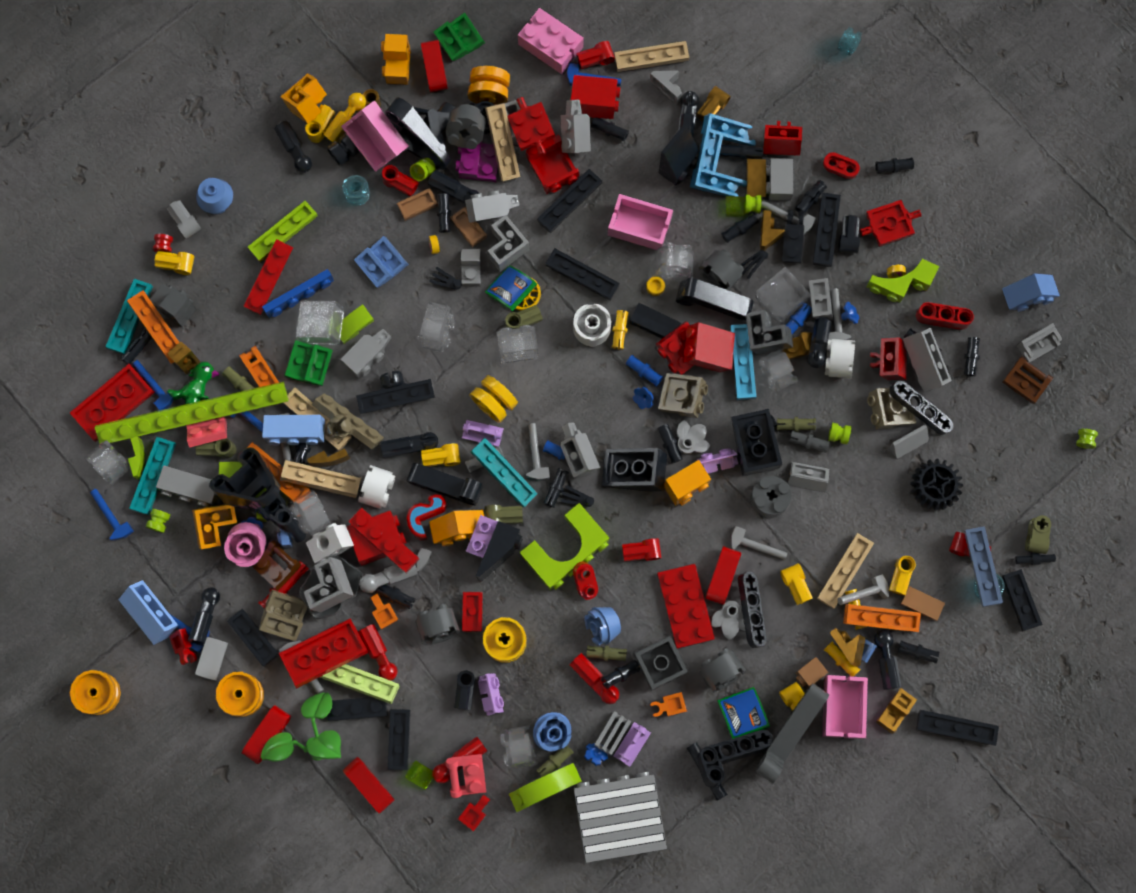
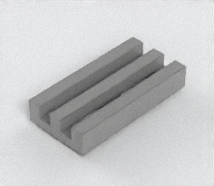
(621, 719)

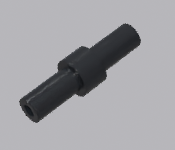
(1035, 559)

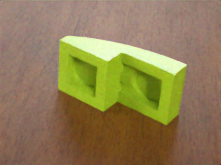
(354, 323)
(137, 462)

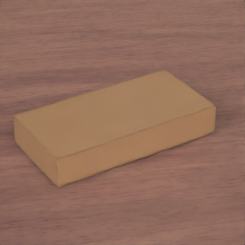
(417, 204)
(471, 231)
(922, 603)

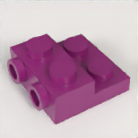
(478, 163)

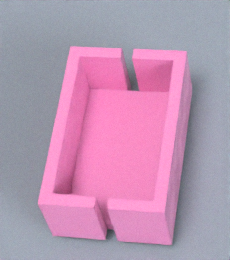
(550, 40)
(374, 136)
(640, 222)
(845, 708)

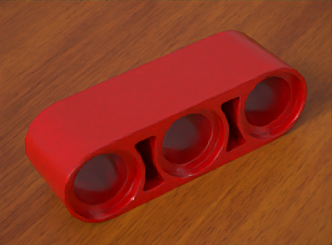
(434, 66)
(936, 319)
(723, 575)
(272, 724)
(368, 785)

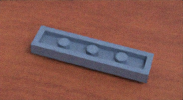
(983, 567)

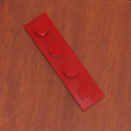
(268, 276)
(383, 540)

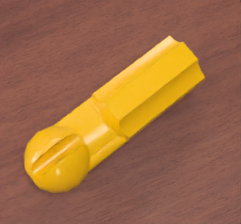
(334, 130)

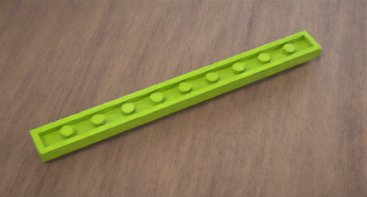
(192, 413)

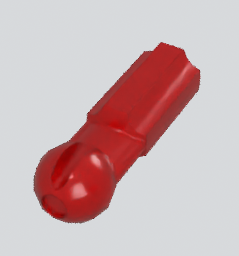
(377, 651)
(592, 677)
(474, 747)

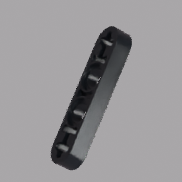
(923, 404)
(755, 609)

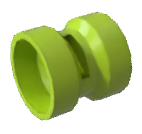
(422, 169)
(837, 433)
(158, 519)

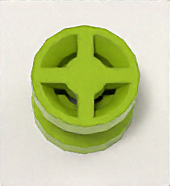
(753, 204)
(1086, 438)

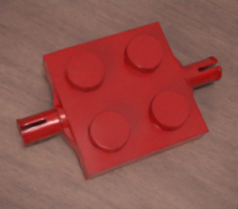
(531, 126)
(890, 223)

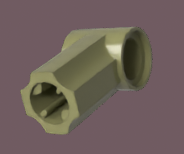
(525, 317)
(215, 449)
(507, 515)

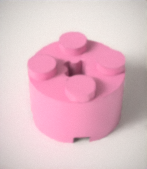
(235, 544)

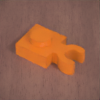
(672, 704)

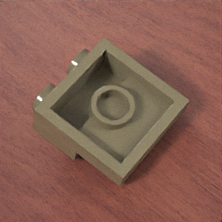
(683, 395)
(887, 411)

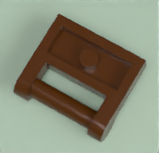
(1024, 384)
(272, 570)

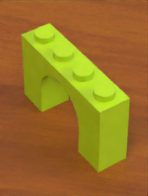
(552, 571)

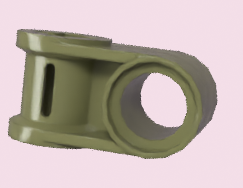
(1037, 537)

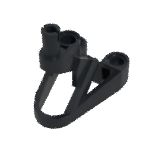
(427, 130)
(247, 483)

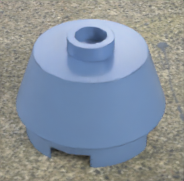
(214, 195)
(603, 624)
(552, 731)

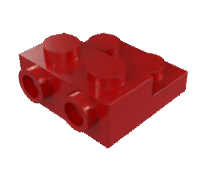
(673, 348)

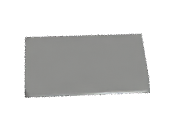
(910, 442)
(808, 476)
(211, 658)

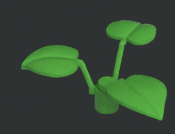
(320, 747)

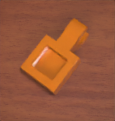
(384, 614)

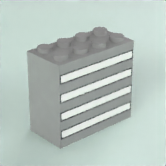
(619, 817)

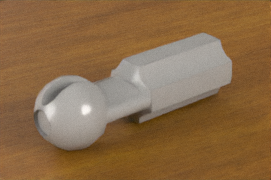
(390, 575)

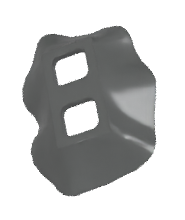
(353, 575)

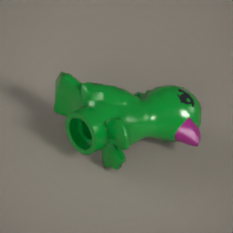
(195, 389)

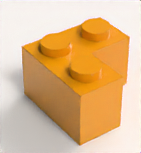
(397, 56)
(304, 97)
(686, 482)
(207, 523)
(454, 526)

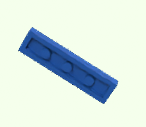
(302, 291)

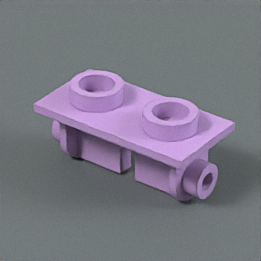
(477, 431)
(725, 459)
(481, 536)
(490, 685)
(632, 744)

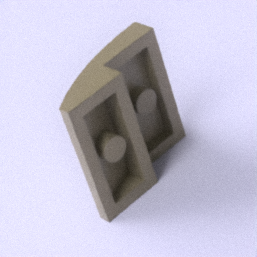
(283, 615)

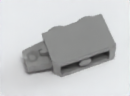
(575, 129)
(490, 206)
(366, 353)
(578, 451)

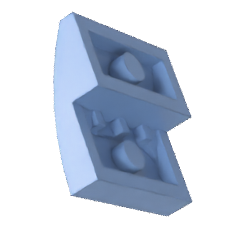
(381, 262)

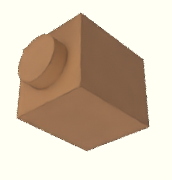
(811, 673)

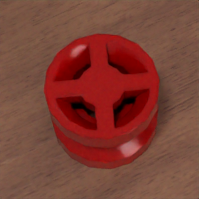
(162, 243)

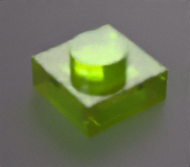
(735, 206)

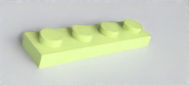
(363, 682)

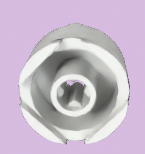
(588, 315)
(841, 358)
(376, 487)

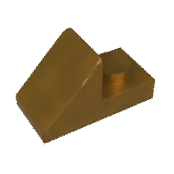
(768, 234)
(801, 346)
(183, 357)
(852, 649)

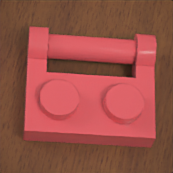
(206, 431)
(473, 775)

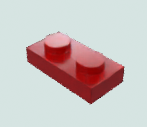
(472, 611)

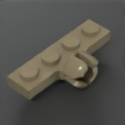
(345, 423)

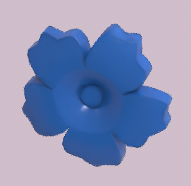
(595, 754)

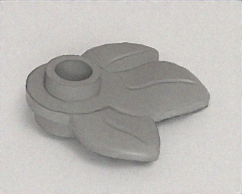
(693, 436)
(729, 622)

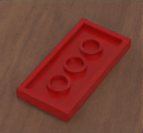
(112, 400)
(685, 606)
(323, 653)

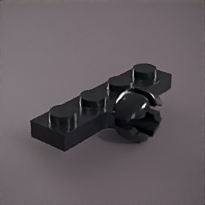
(394, 393)

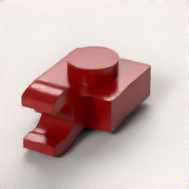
(181, 646)
(473, 814)

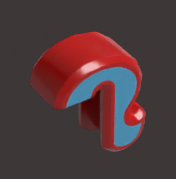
(422, 512)

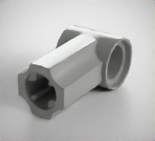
(185, 221)

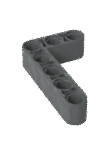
(773, 759)

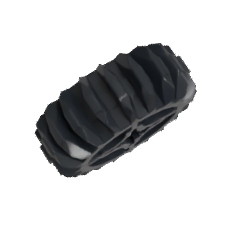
(933, 469)

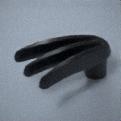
(757, 258)
(451, 283)
(584, 500)

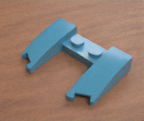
(714, 131)

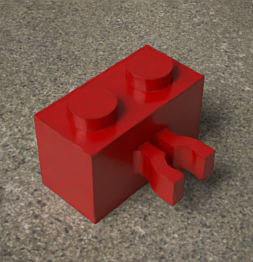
(782, 139)
(892, 359)

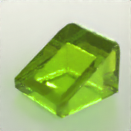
(419, 775)

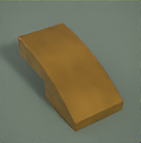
(756, 177)
(322, 460)
(896, 711)

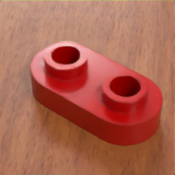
(841, 164)
(585, 582)

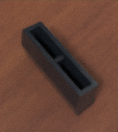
(653, 321)

